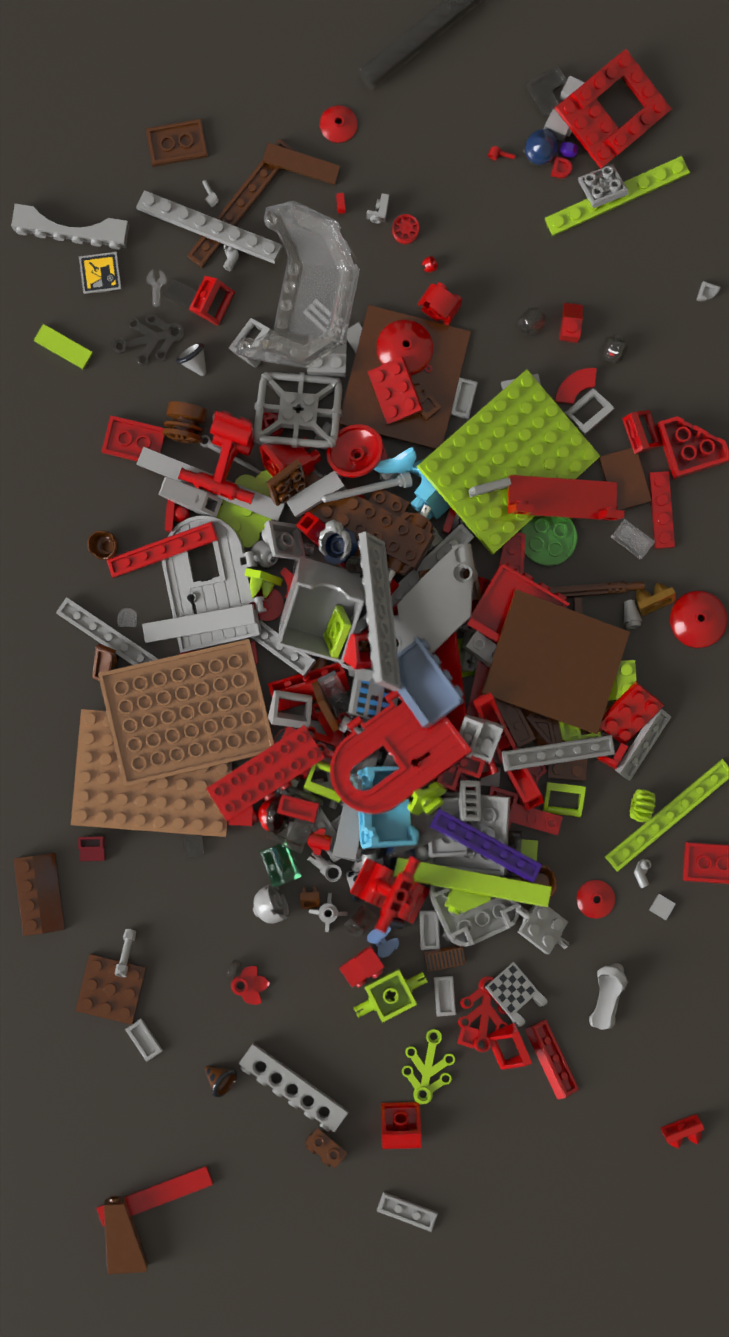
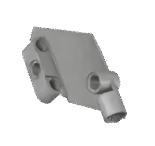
(438, 601)

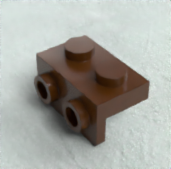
(325, 1147)

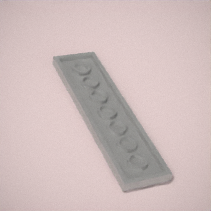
(379, 611)

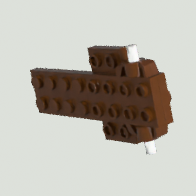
(385, 517)

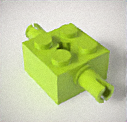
(385, 1006)

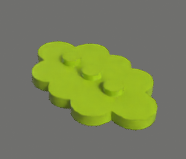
(245, 522)

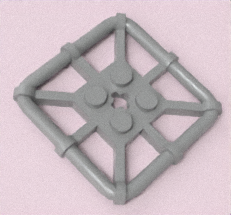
(305, 419)

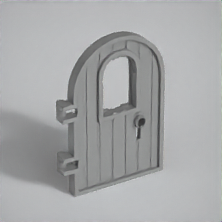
(219, 593)

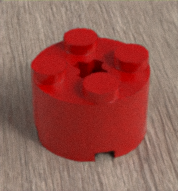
(440, 303)

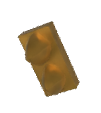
(662, 597)

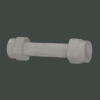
(122, 968)

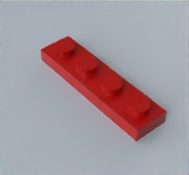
(661, 510)

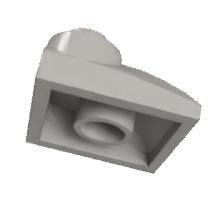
(284, 540)

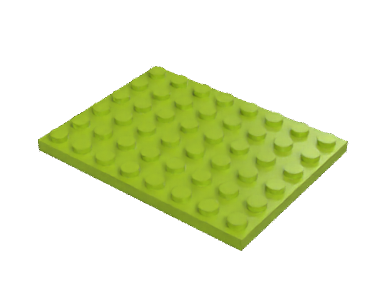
(511, 435)

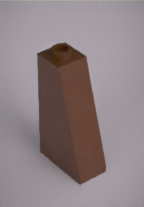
(123, 1243)

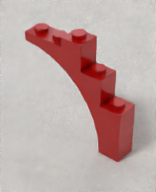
(520, 778)

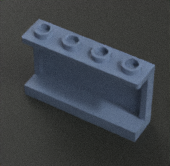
(425, 684)

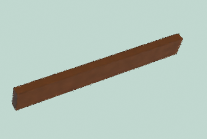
(237, 207)

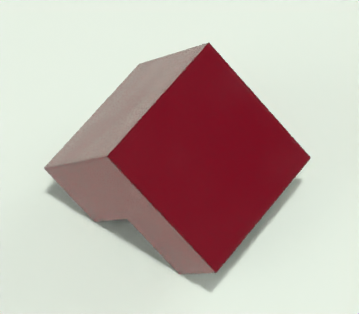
(92, 848)

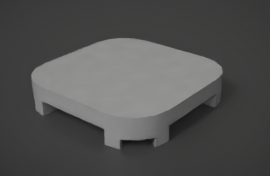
(476, 923)

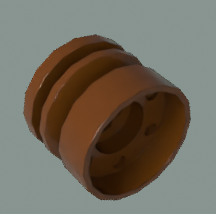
(185, 418)

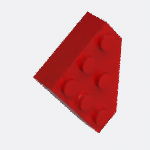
(690, 447)

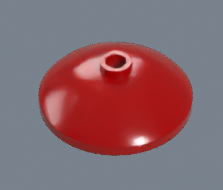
(391, 345)
(352, 442)
(685, 620)

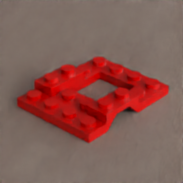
(593, 124)

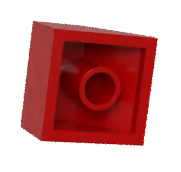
(400, 1125)

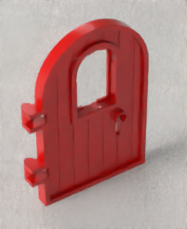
(407, 742)

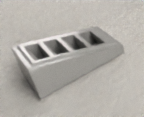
(476, 808)

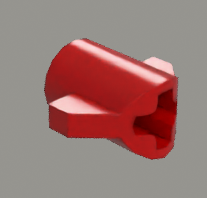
(319, 841)

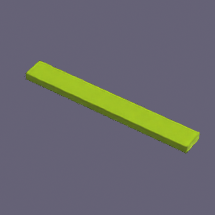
(668, 815)
(478, 883)

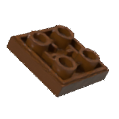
(287, 483)

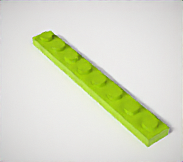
(636, 188)

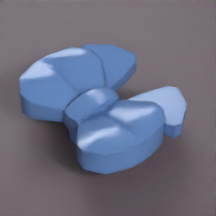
(385, 947)

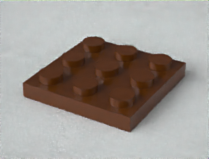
(107, 994)

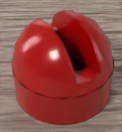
(430, 264)

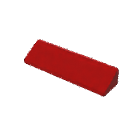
(552, 1059)

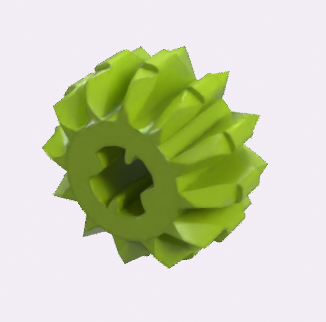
(642, 805)

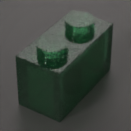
(280, 865)

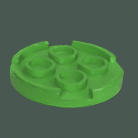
(549, 539)

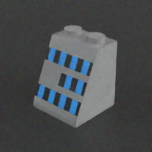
(368, 699)

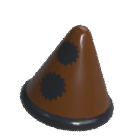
(220, 1080)

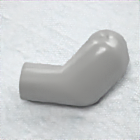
(640, 872)

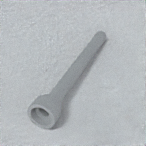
(403, 480)

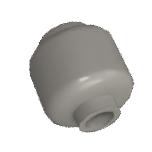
(263, 554)

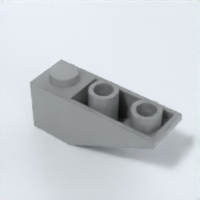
(190, 497)

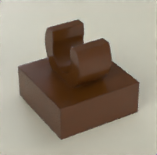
(309, 899)

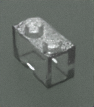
(632, 539)

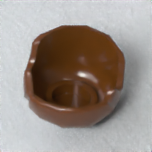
(102, 544)

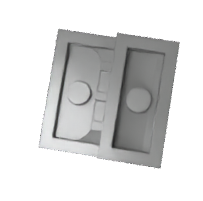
(481, 736)

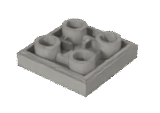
(603, 185)

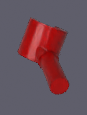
(495, 151)

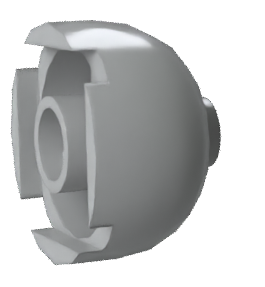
(270, 905)

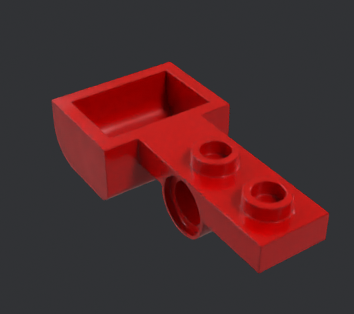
(533, 818)

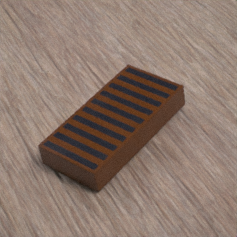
(444, 958)

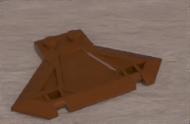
(548, 732)

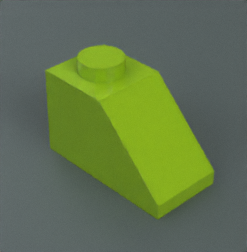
(464, 901)

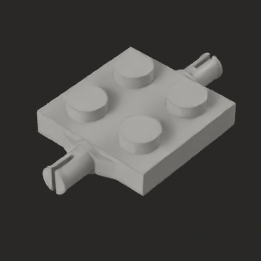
(542, 927)

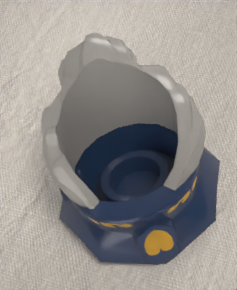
(337, 543)

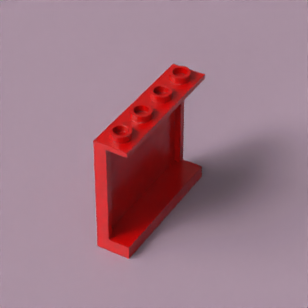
(494, 604)

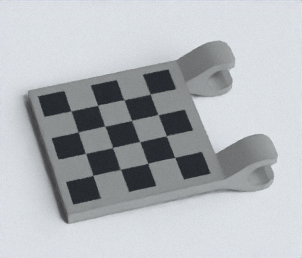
(513, 991)

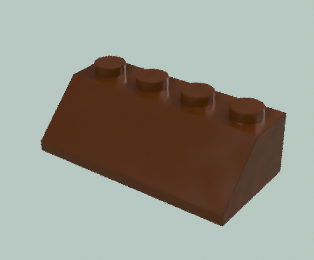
(39, 894)

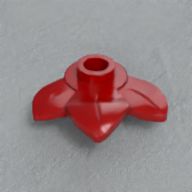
(252, 985)

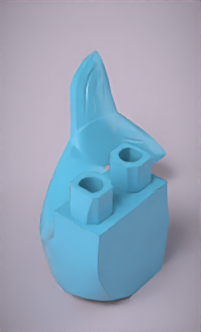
(425, 493)

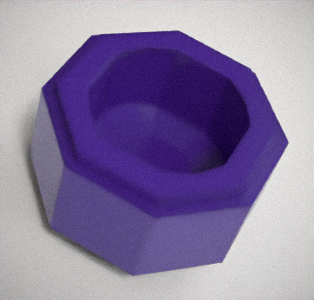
(568, 149)

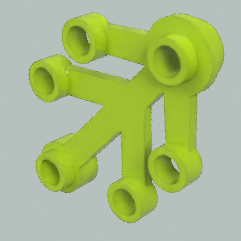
(427, 1070)

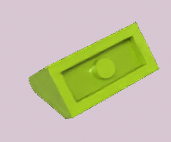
(318, 789)
(568, 789)

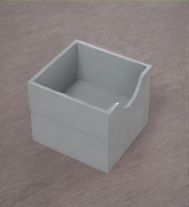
(311, 602)

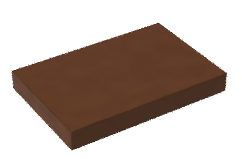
(176, 142)
(626, 470)

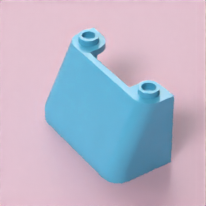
(387, 828)

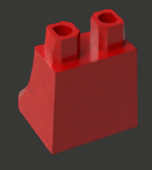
(277, 457)

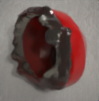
(270, 818)

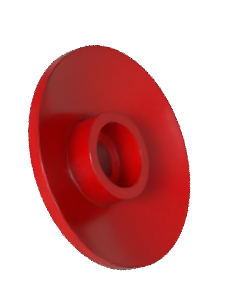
(341, 132)
(588, 892)

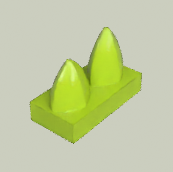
(262, 581)

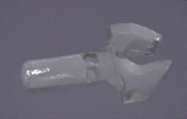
(156, 286)

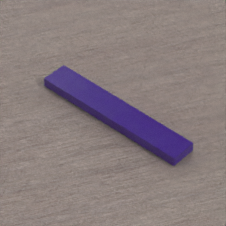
(485, 845)

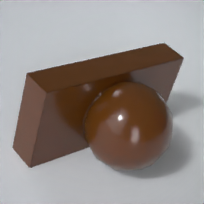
(104, 660)

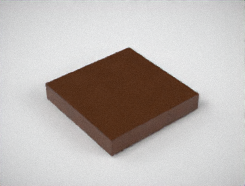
(325, 706)

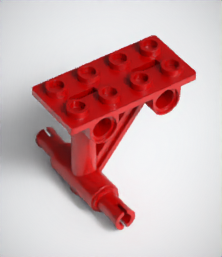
(234, 437)
(395, 896)

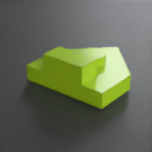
(427, 799)

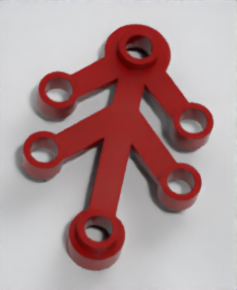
(330, 738)
(485, 1011)

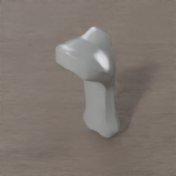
(612, 984)

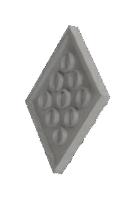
(493, 823)

